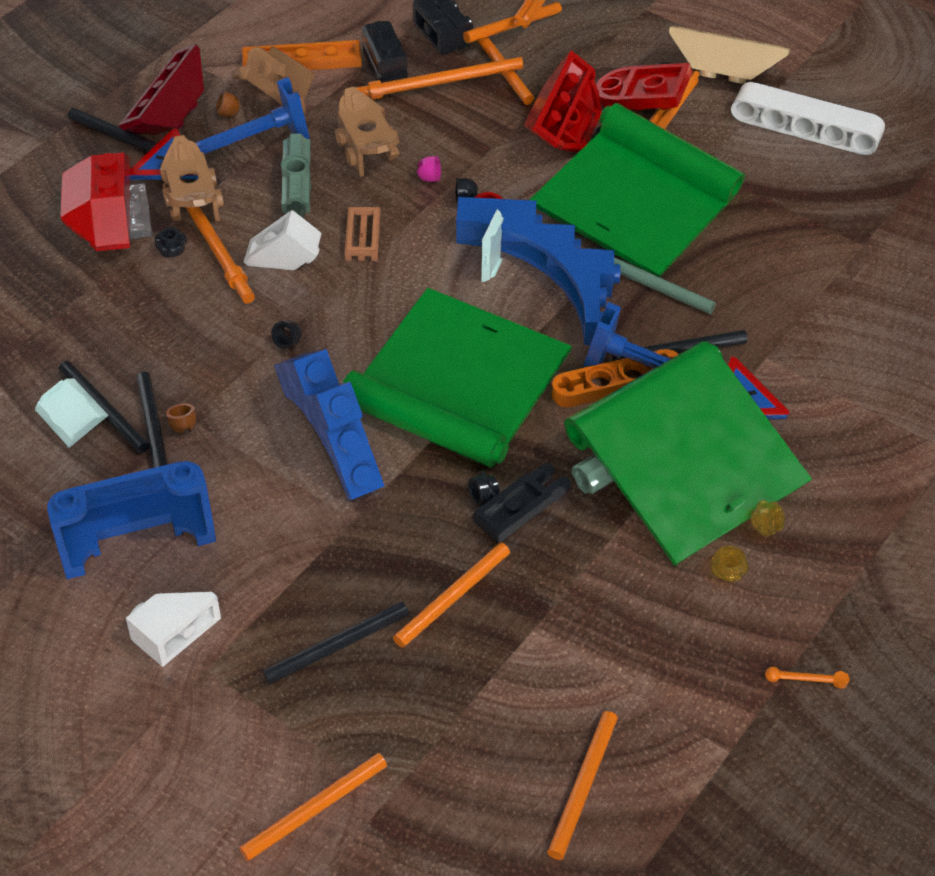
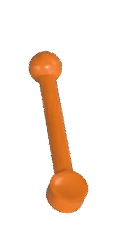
(839, 679)

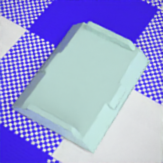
(492, 248)
(70, 411)

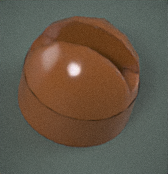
(227, 105)
(181, 417)

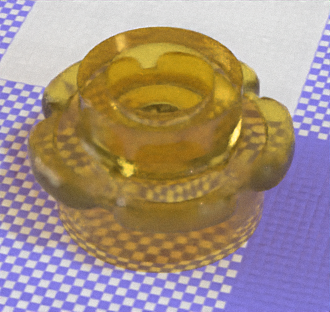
(768, 518)
(729, 556)

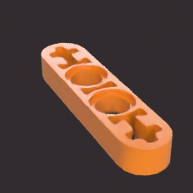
(611, 371)

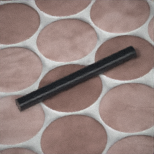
(110, 130)
(718, 340)
(115, 419)
(151, 419)
(335, 643)

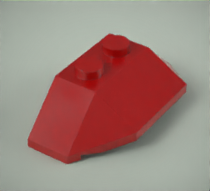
(567, 106)
(98, 200)

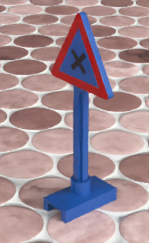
(289, 114)
(607, 341)

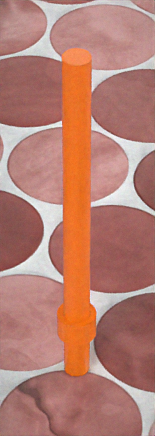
(376, 89)
(233, 274)

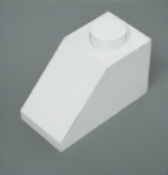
(284, 244)
(172, 622)

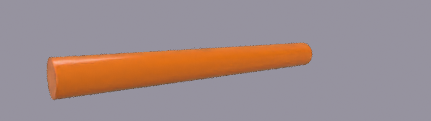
(508, 23)
(511, 76)
(451, 595)
(582, 785)
(312, 807)

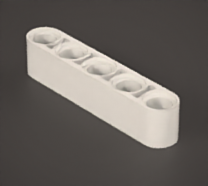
(808, 118)

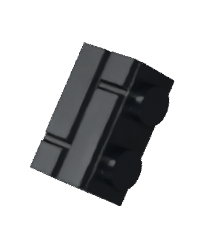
(442, 24)
(384, 52)

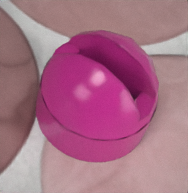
(429, 169)

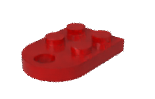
(645, 86)

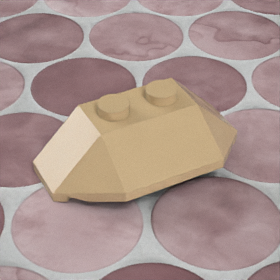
(726, 54)

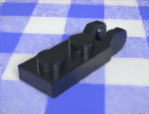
(520, 502)

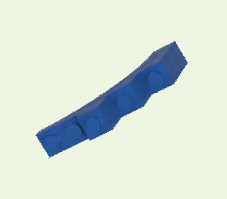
(552, 248)

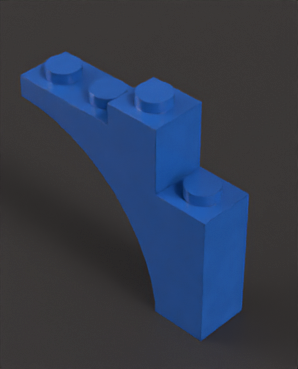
(335, 416)

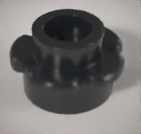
(170, 242)
(483, 488)

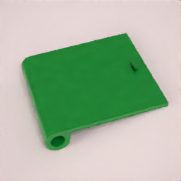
(639, 190)
(459, 376)
(687, 449)

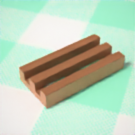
(362, 250)

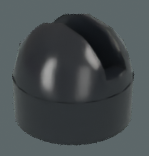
(465, 188)
(285, 338)

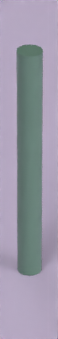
(666, 287)

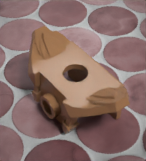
(267, 68)
(353, 111)
(182, 159)

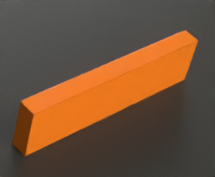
(318, 55)

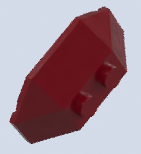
(169, 95)

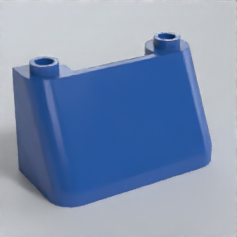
(127, 505)

